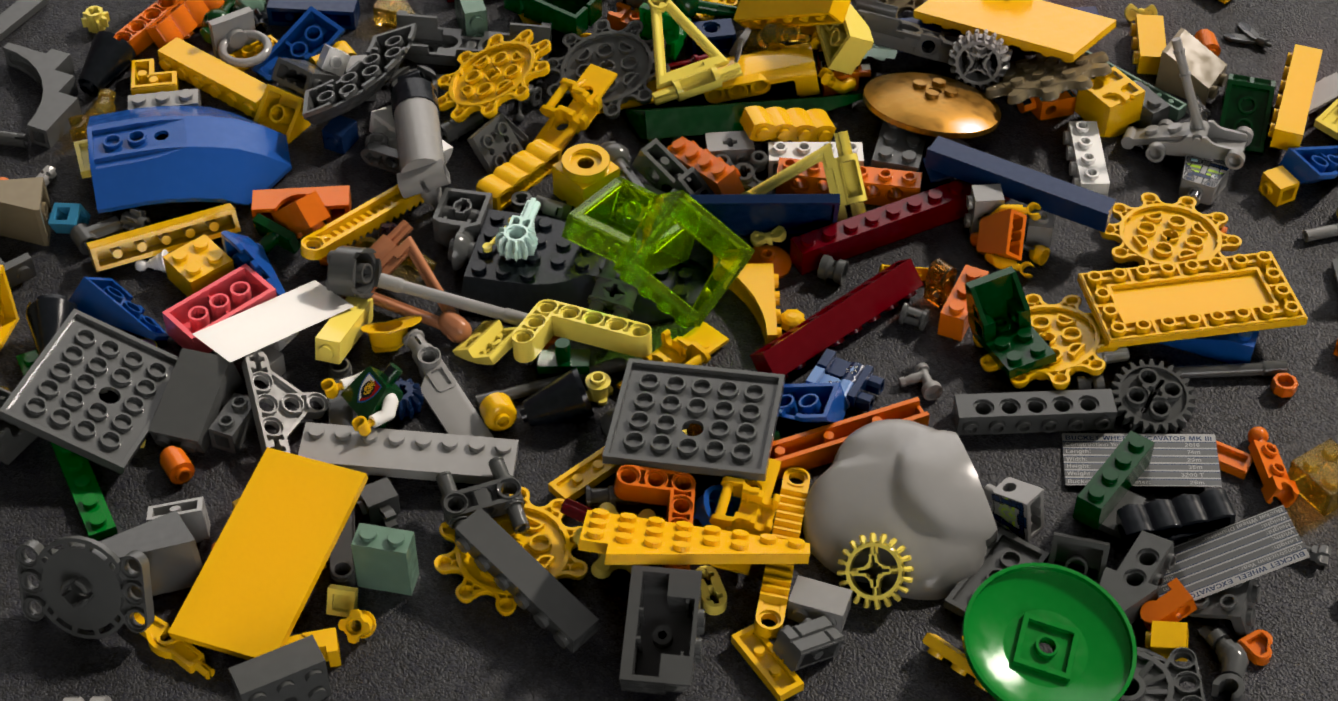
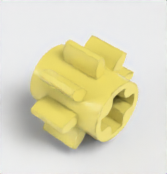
(95, 19)

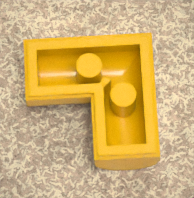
(146, 80)

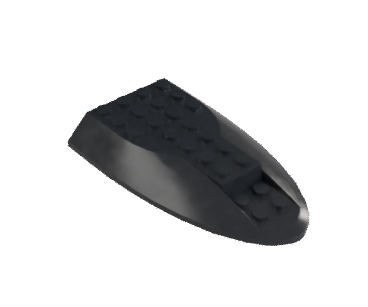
(559, 273)

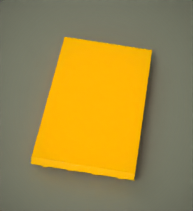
(1022, 23)
(1191, 299)
(269, 555)

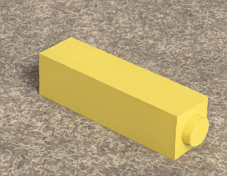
(343, 331)

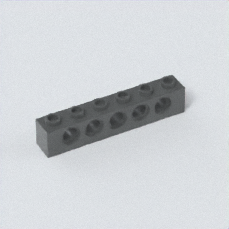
(1034, 412)

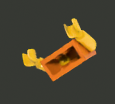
(833, 81)
(1003, 234)

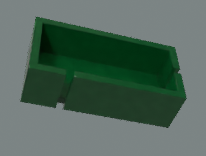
(565, 15)

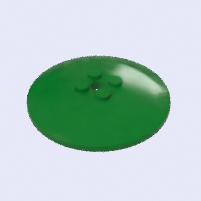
(1054, 606)

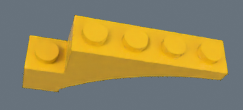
(756, 289)

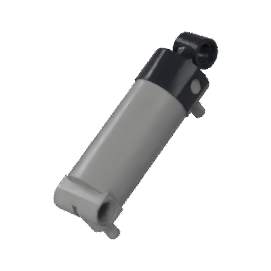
(418, 138)

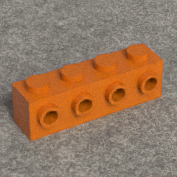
(715, 172)

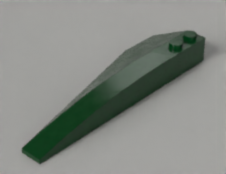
(716, 117)

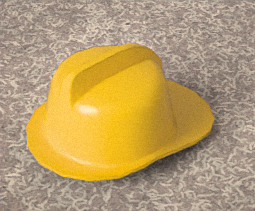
(389, 335)

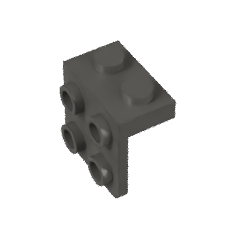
(1232, 604)

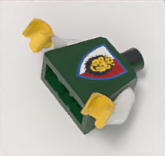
(370, 395)

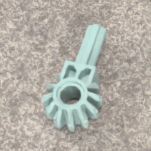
(519, 236)

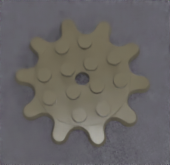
(1048, 77)

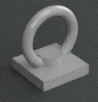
(235, 31)

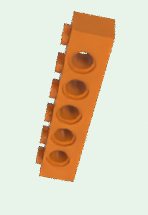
(881, 184)

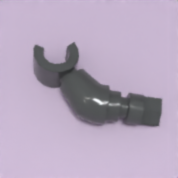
(1232, 661)

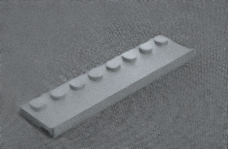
(407, 452)

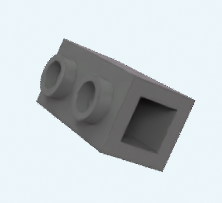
(232, 424)

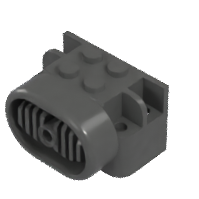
(662, 630)

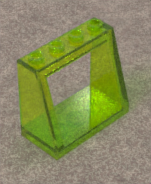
(622, 207)
(708, 231)

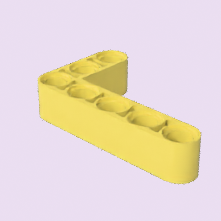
(580, 325)

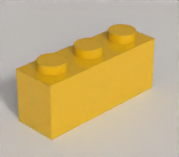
(1147, 42)

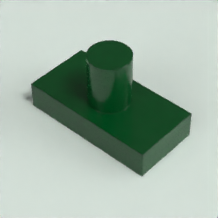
(275, 234)
(563, 359)

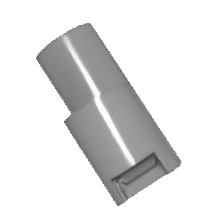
(553, 208)

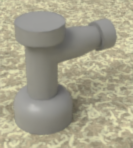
(931, 389)

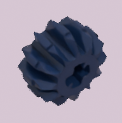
(411, 400)

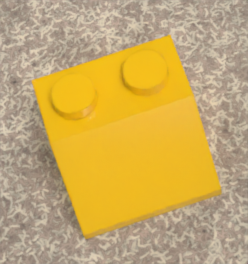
(282, 112)

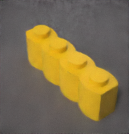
(787, 125)
(520, 173)

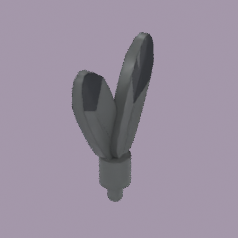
(1248, 36)

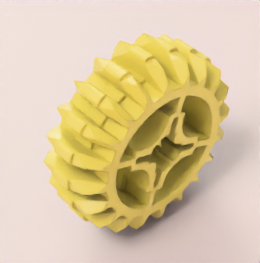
(875, 584)

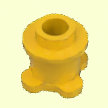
(353, 628)

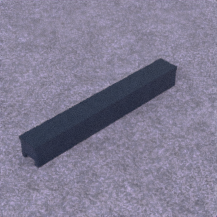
(1021, 183)

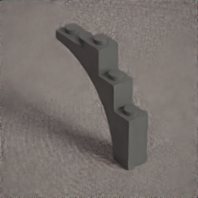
(58, 102)

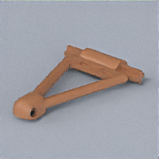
(391, 256)

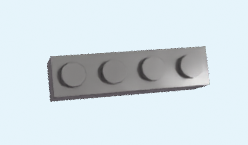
(1323, 96)

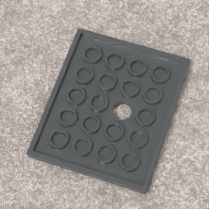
(63, 386)
(663, 398)

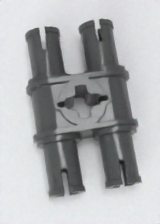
(606, 286)

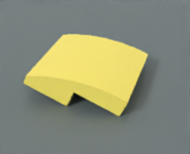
(486, 344)

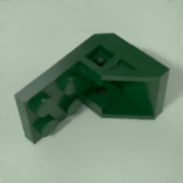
(1248, 103)
(1003, 323)

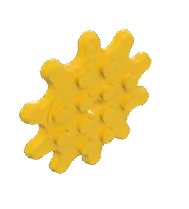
(493, 75)
(1146, 228)
(1071, 336)
(545, 540)

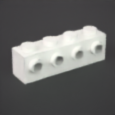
(799, 150)
(1086, 156)

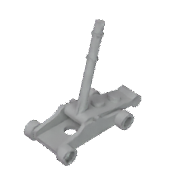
(1194, 137)

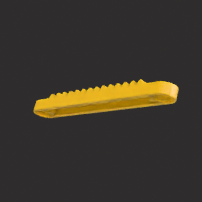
(357, 223)
(778, 577)

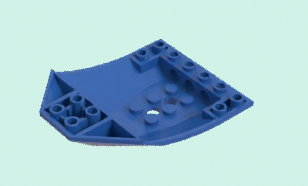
(203, 159)

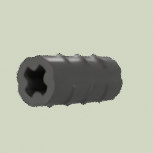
(452, 130)

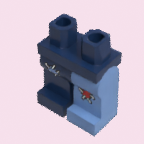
(854, 379)

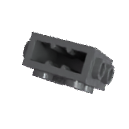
(300, 75)

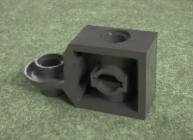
(459, 222)

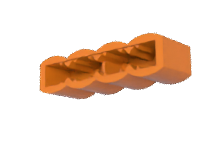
(180, 20)

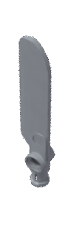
(442, 390)

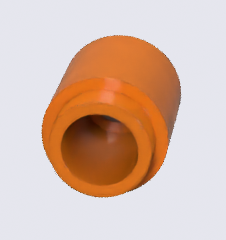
(1208, 39)
(176, 465)

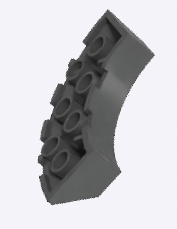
(361, 79)

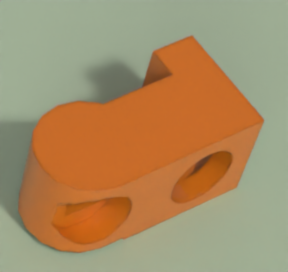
(1170, 607)

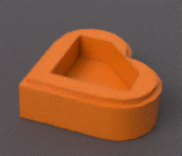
(1257, 646)

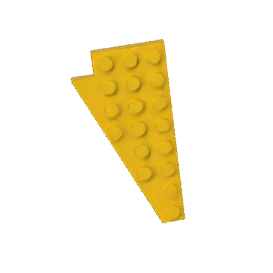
(657, 542)

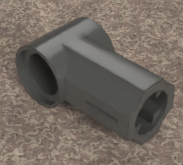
(84, 233)

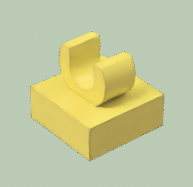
(341, 600)

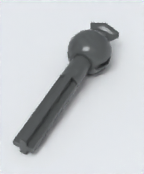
(620, 156)

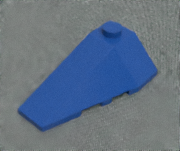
(1312, 163)

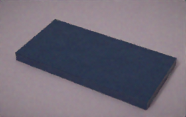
(765, 212)

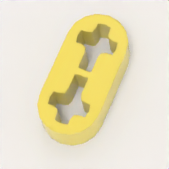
(715, 588)

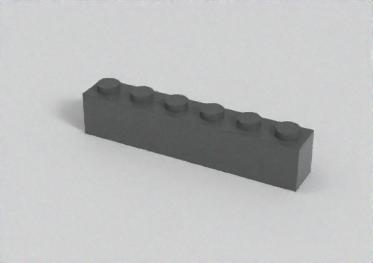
(526, 580)

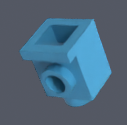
(66, 216)

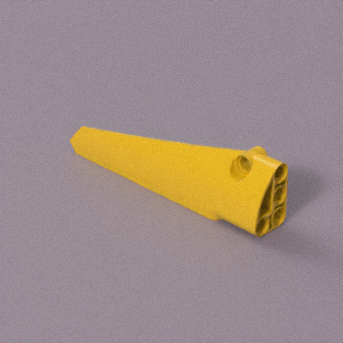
(759, 72)

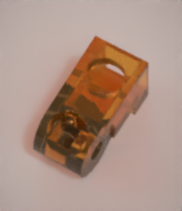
(941, 280)

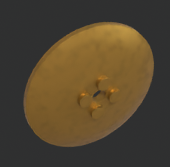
(931, 105)

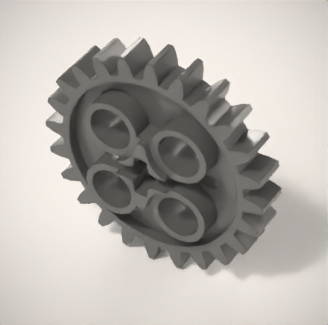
(1173, 409)

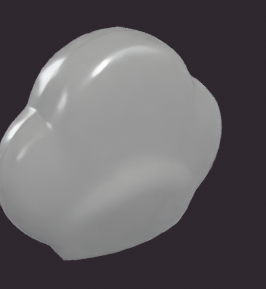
(914, 489)

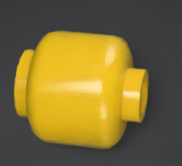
(498, 411)

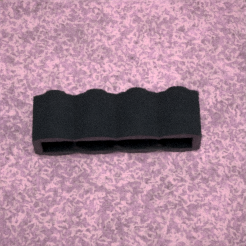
(1176, 518)

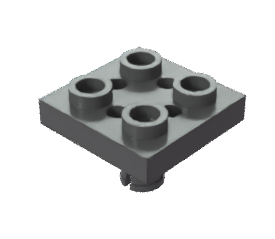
(492, 147)

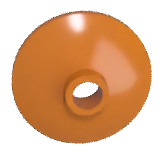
(773, 254)

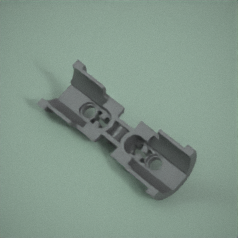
(908, 36)
(444, 45)

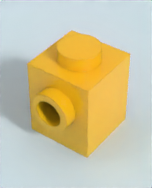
(1278, 186)
(1166, 637)

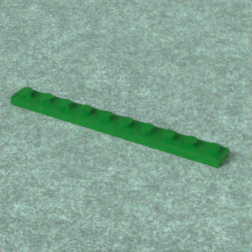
(79, 479)

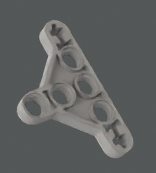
(276, 394)

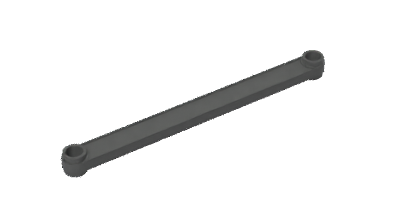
(340, 413)

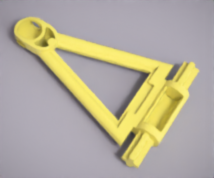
(695, 77)
(841, 173)

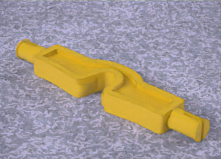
(181, 652)

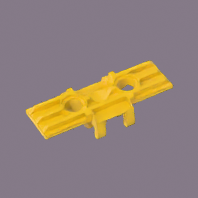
(581, 109)
(690, 349)
(755, 510)

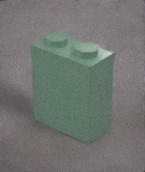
(471, 17)
(385, 559)

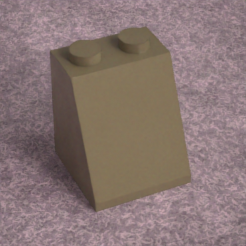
(1205, 68)
(25, 210)

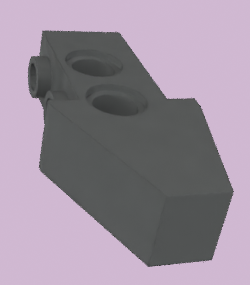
(667, 172)
(1140, 573)

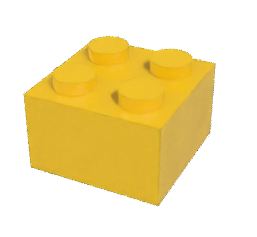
(197, 265)

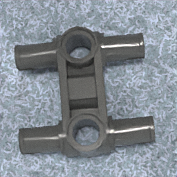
(488, 496)

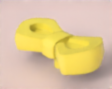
(1131, 11)
(776, 235)

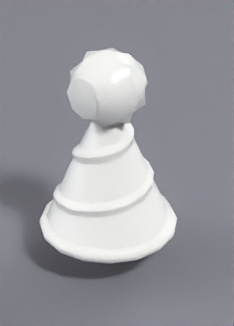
(155, 262)

